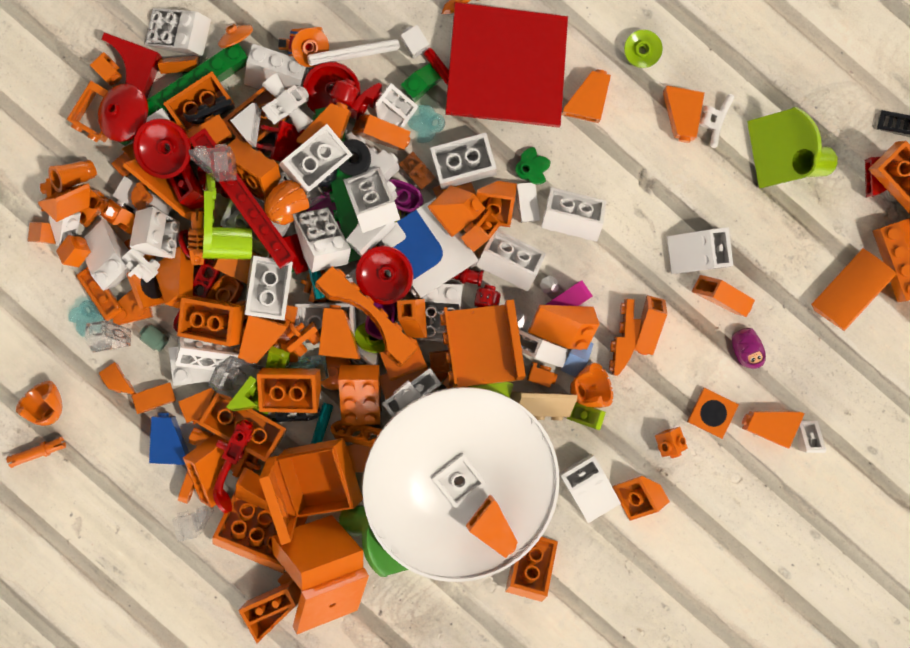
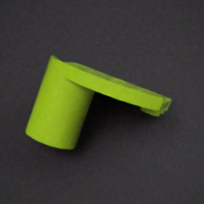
(789, 148)
(222, 241)

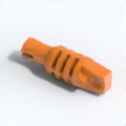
(196, 237)

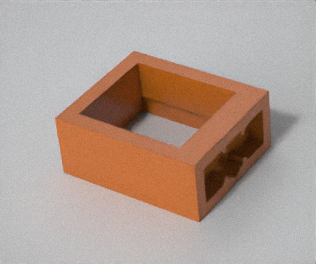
(81, 107)

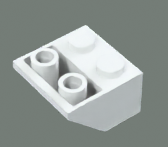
(155, 233)

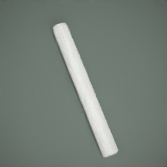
(353, 52)

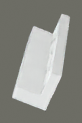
(202, 349)

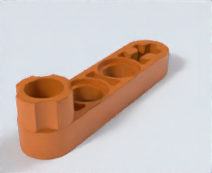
(196, 438)
(361, 439)

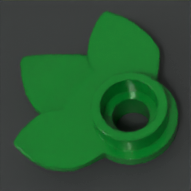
(535, 165)

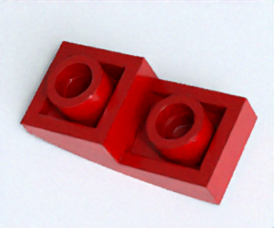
(365, 100)

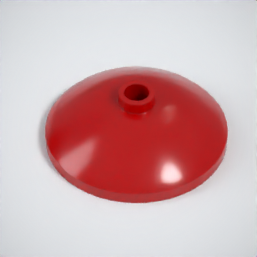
(319, 81)
(122, 112)
(151, 148)
(373, 279)

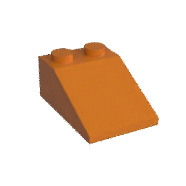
(565, 325)
(533, 572)

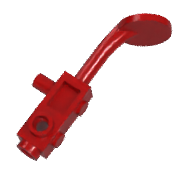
(232, 454)

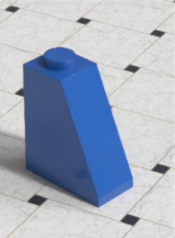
(166, 441)

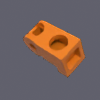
(89, 214)

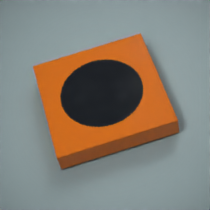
(146, 294)
(712, 413)

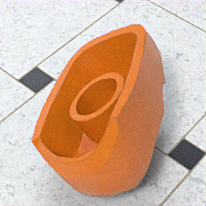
(226, 289)

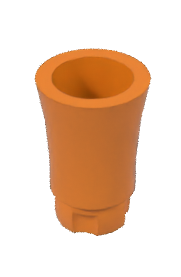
(71, 174)

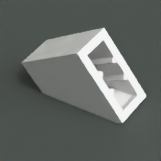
(543, 349)

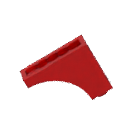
(139, 62)

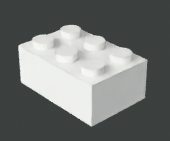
(463, 161)

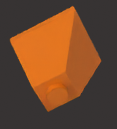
(499, 199)
(456, 209)
(640, 497)

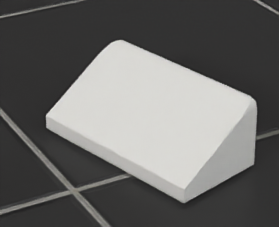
(528, 202)

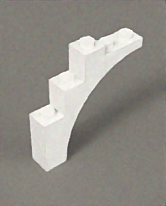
(388, 163)

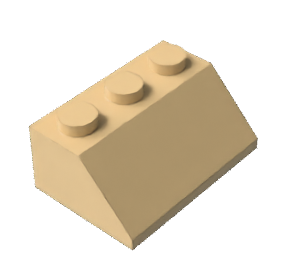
(546, 404)

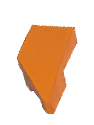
(439, 364)
(115, 379)

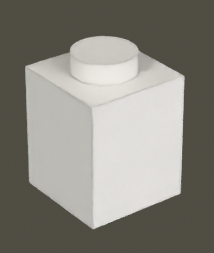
(414, 41)

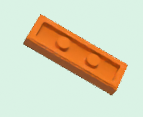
(104, 300)

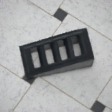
(904, 132)

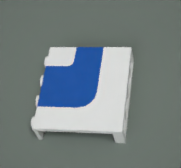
(430, 250)

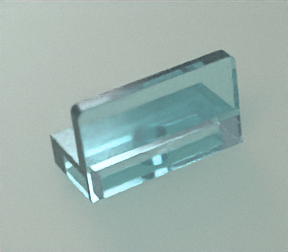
(313, 362)

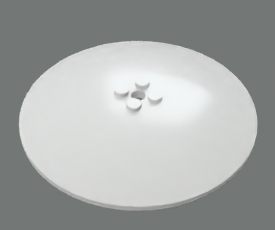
(412, 489)

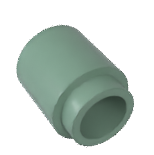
(153, 337)

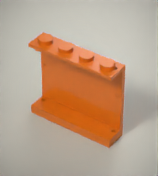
(483, 345)

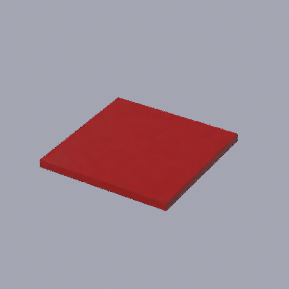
(507, 65)

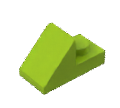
(241, 399)
(587, 416)

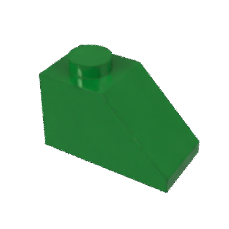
(420, 82)

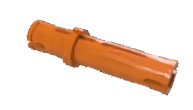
(44, 449)

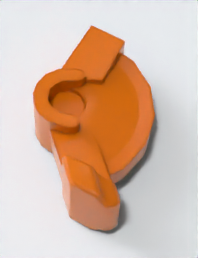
(140, 196)

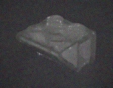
(216, 161)

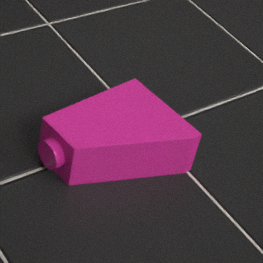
(572, 296)

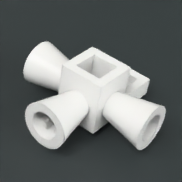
(286, 103)

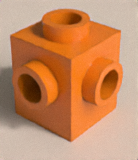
(671, 442)

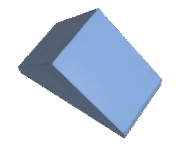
(577, 360)

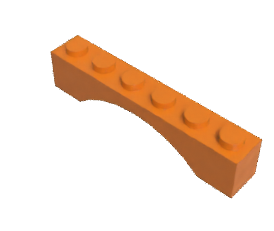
(338, 288)

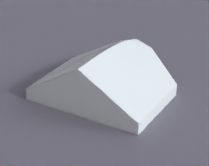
(394, 106)

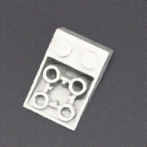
(178, 31)
(321, 240)
(700, 251)
(446, 295)
(590, 488)

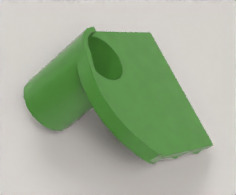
(357, 524)

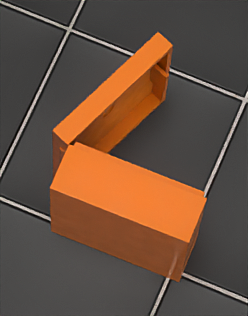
(308, 483)
(326, 569)

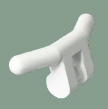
(720, 116)

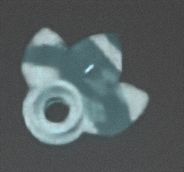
(424, 123)
(82, 317)

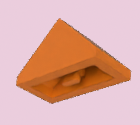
(40, 233)

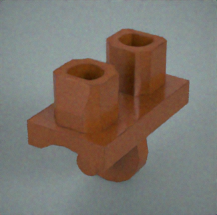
(417, 170)

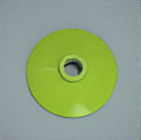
(647, 40)
(368, 342)

